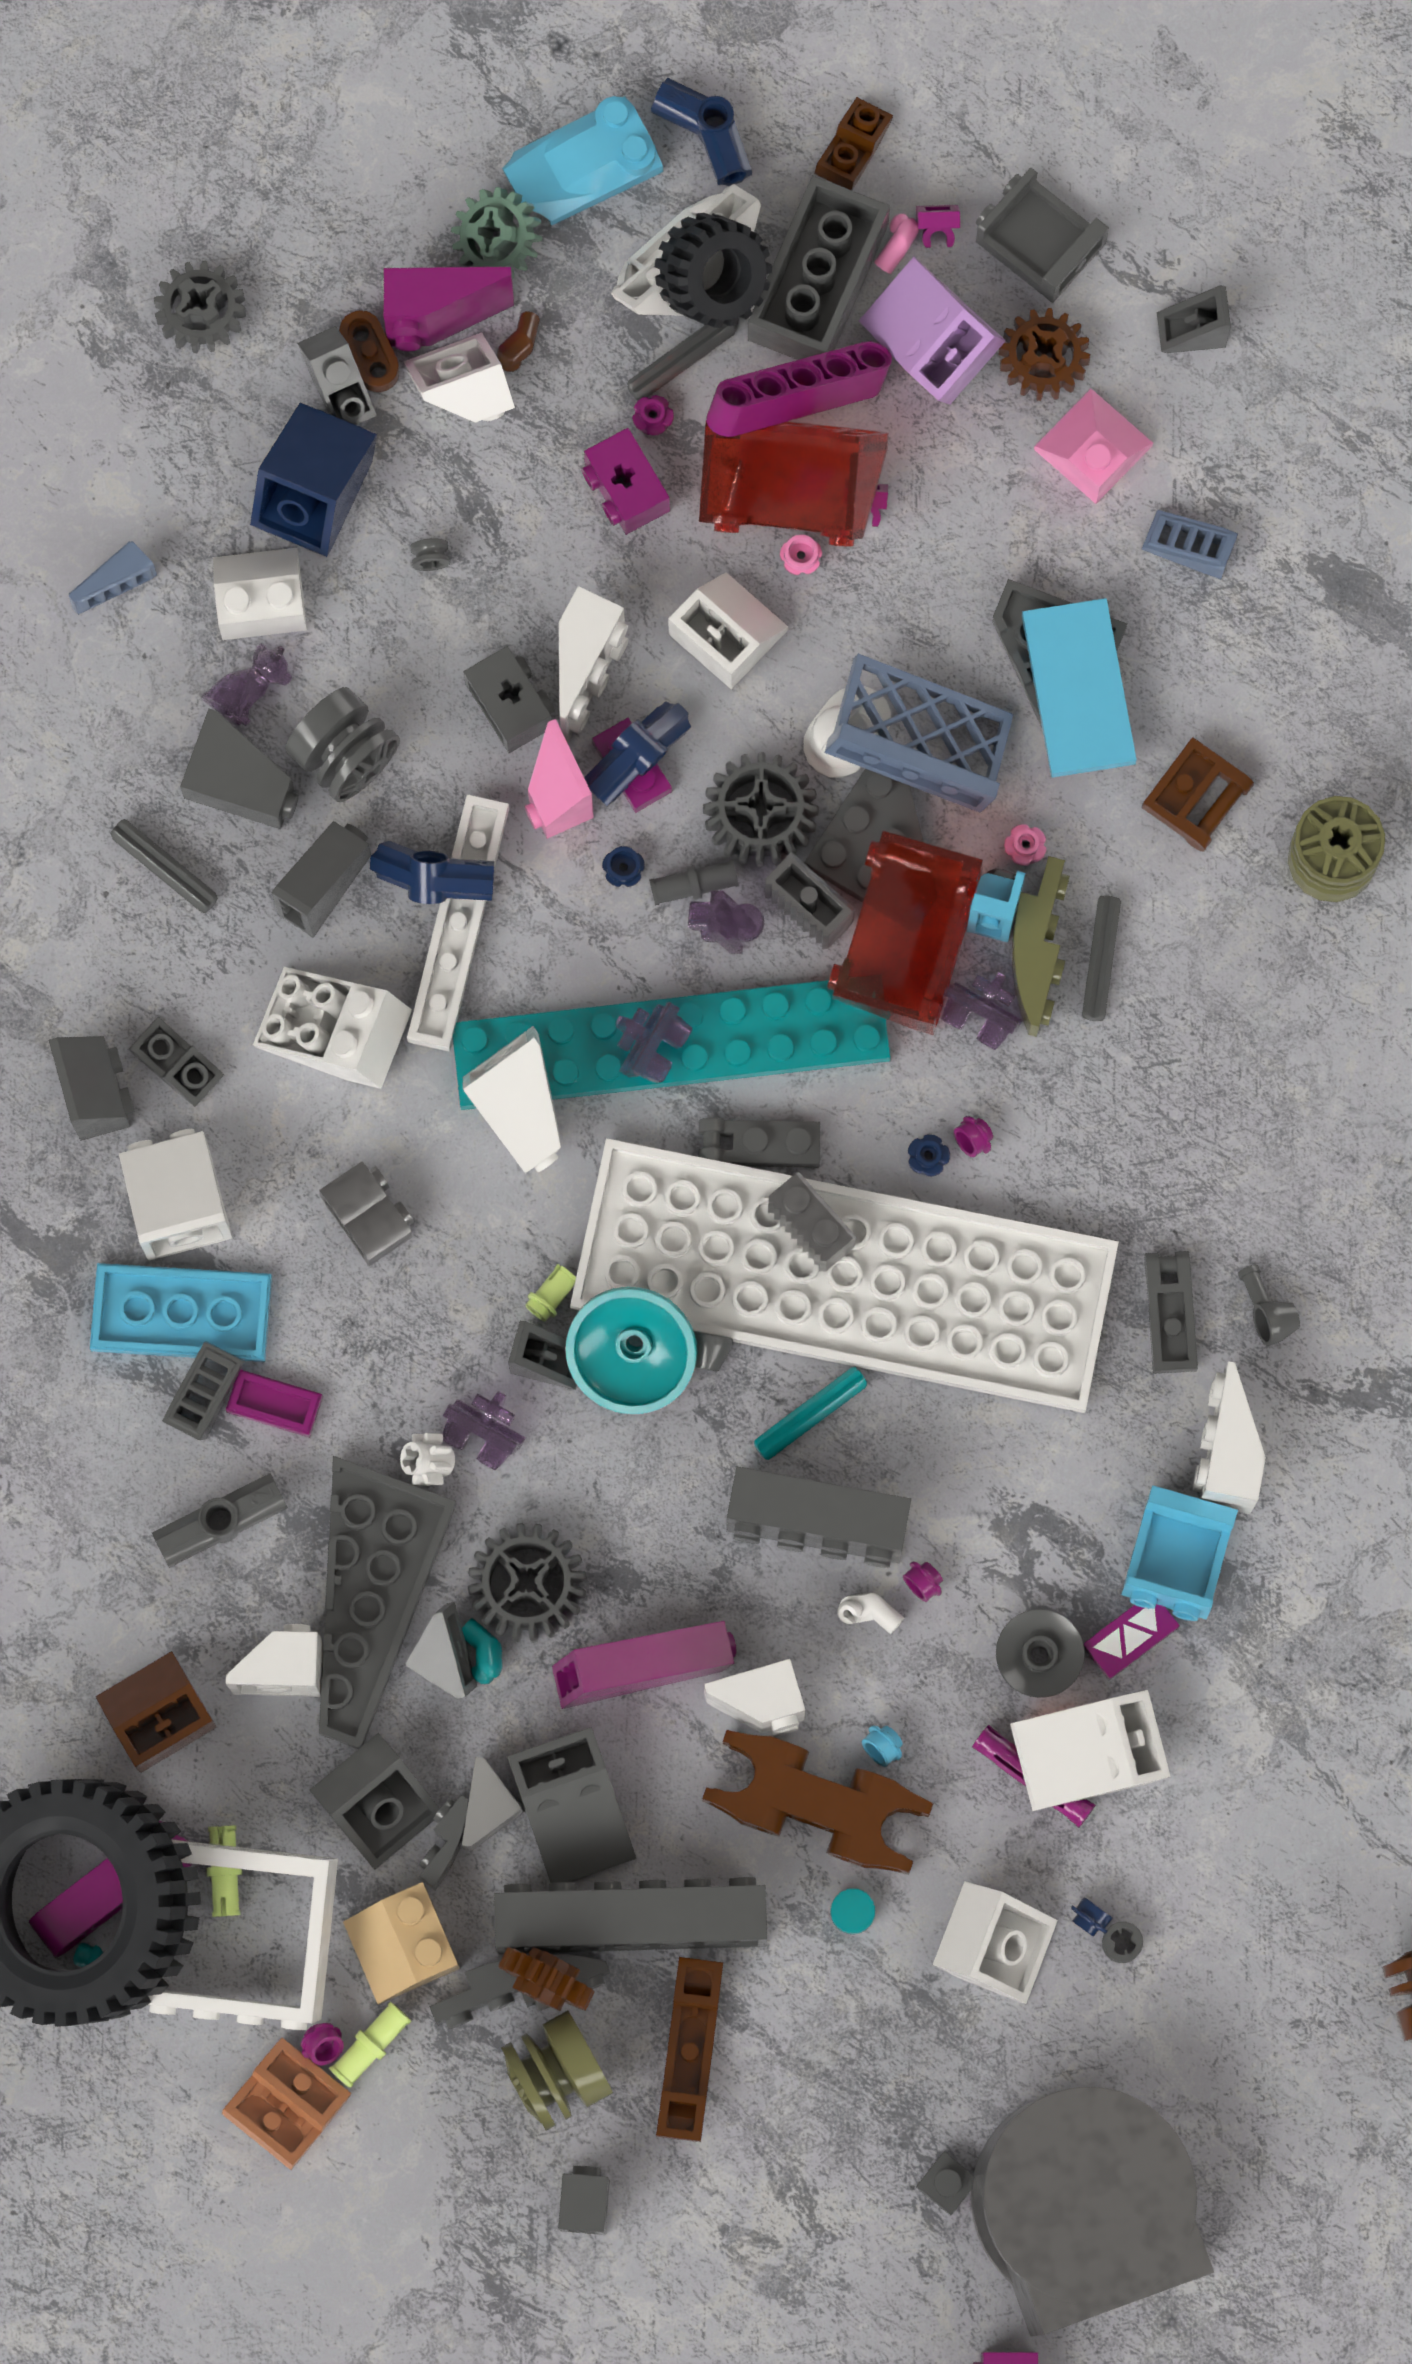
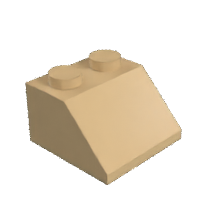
(401, 1943)

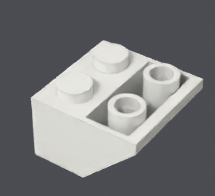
(725, 628)

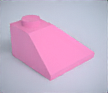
(1093, 446)
(557, 787)

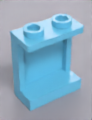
(1178, 1553)

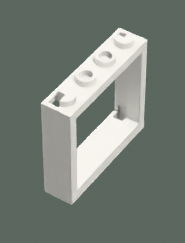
(253, 2012)

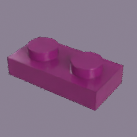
(643, 789)

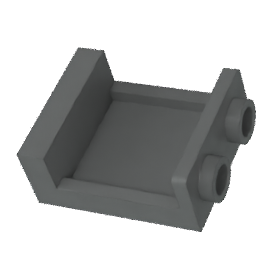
(1039, 235)

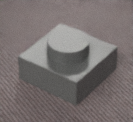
(946, 2183)

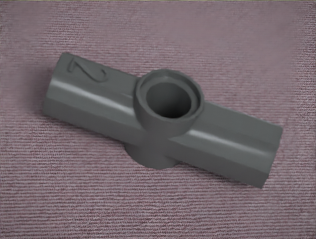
(192, 1533)

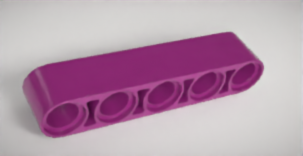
(798, 388)

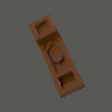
(690, 2049)

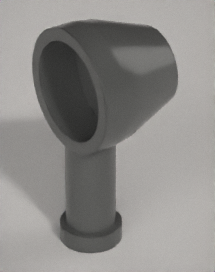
(1272, 1319)
(711, 1350)

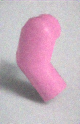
(905, 232)

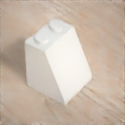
(517, 1101)
(174, 1194)

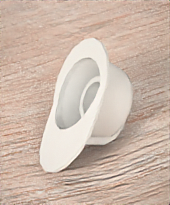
(823, 727)

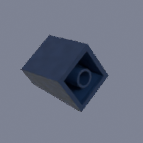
(312, 478)

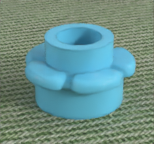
(882, 1745)

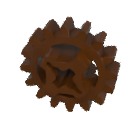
(1046, 336)
(546, 1978)

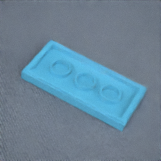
(1079, 688)
(178, 1310)

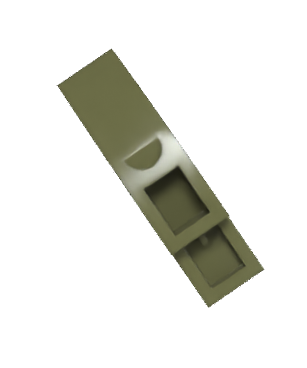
(1033, 959)

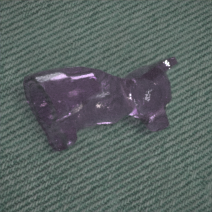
(239, 690)

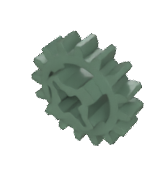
(496, 218)

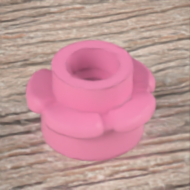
(802, 544)
(1029, 855)

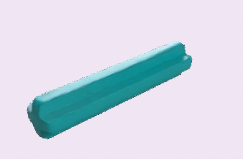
(810, 1413)

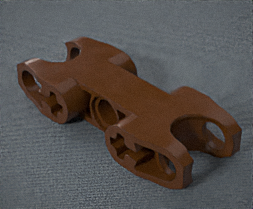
(850, 1812)

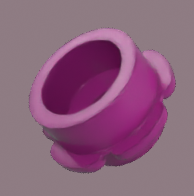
(650, 425)
(973, 1136)
(923, 1580)
(322, 2043)

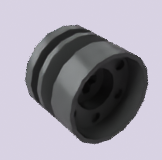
(342, 744)

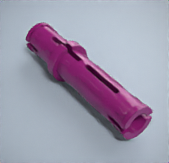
(1005, 1756)

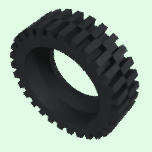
(152, 1896)

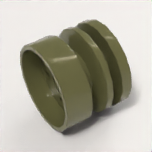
(1330, 871)
(556, 2070)

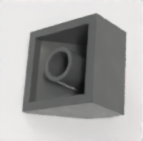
(91, 1086)
(376, 1801)

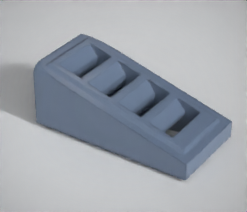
(1198, 561)
(117, 575)

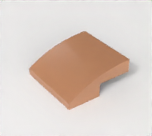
(286, 2103)

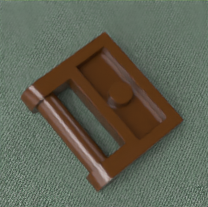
(1187, 784)

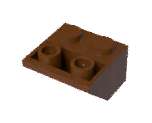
(155, 1712)

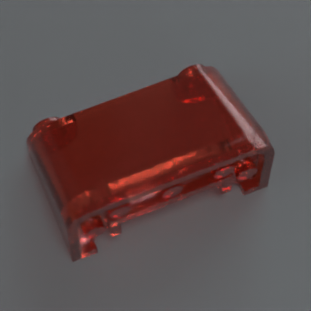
(793, 479)
(908, 931)

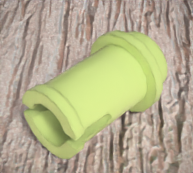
(551, 1293)

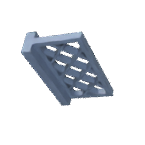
(913, 766)

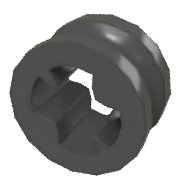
(430, 554)
(1136, 1939)

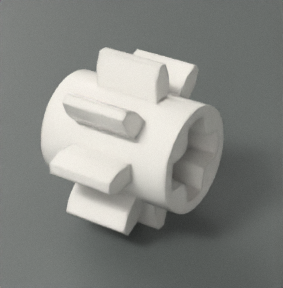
(427, 1459)

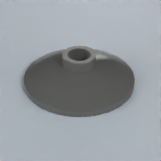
(1040, 1630)

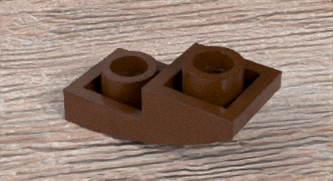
(853, 144)

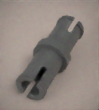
(694, 882)

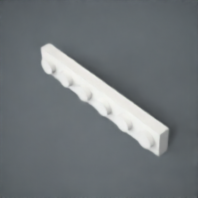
(456, 931)

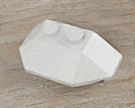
(636, 281)

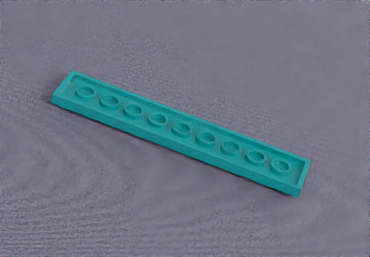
(731, 1039)

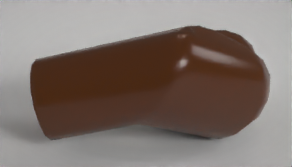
(519, 343)

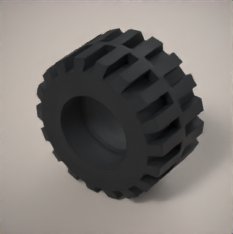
(740, 280)

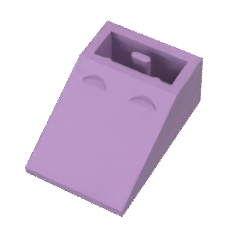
(931, 332)

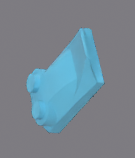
(585, 161)

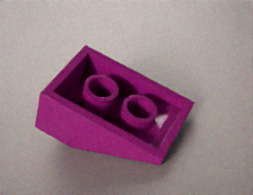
(441, 301)

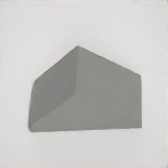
(489, 1806)

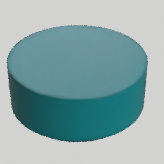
(852, 1911)

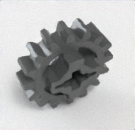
(204, 289)

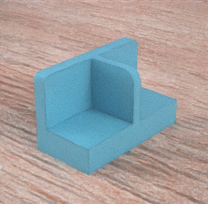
(995, 906)

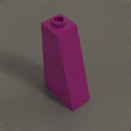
(643, 1663)

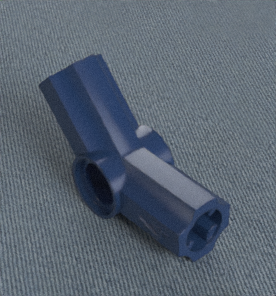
(722, 143)
(637, 751)
(432, 875)

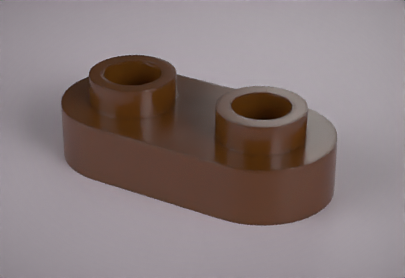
(372, 352)

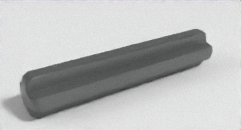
(678, 360)
(164, 866)
(1101, 958)

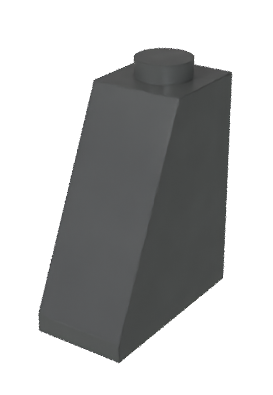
(237, 776)
(321, 877)

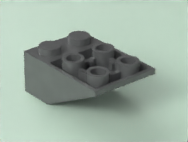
(572, 1807)

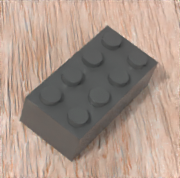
(819, 270)
(817, 1516)

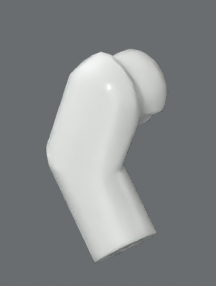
(869, 1607)

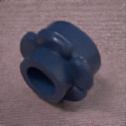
(626, 856)
(924, 1166)
(1091, 1917)

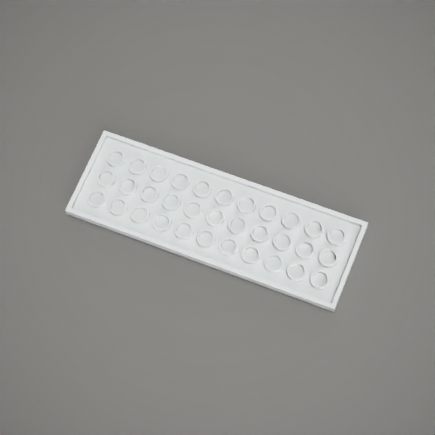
(916, 1298)

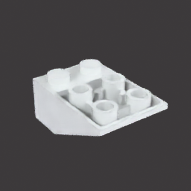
(589, 638)
(333, 1026)
(1235, 1454)
(1090, 1750)

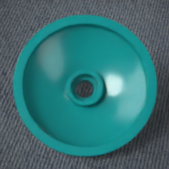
(625, 1375)

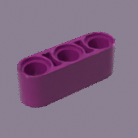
(79, 1909)

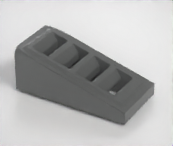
(181, 1399)

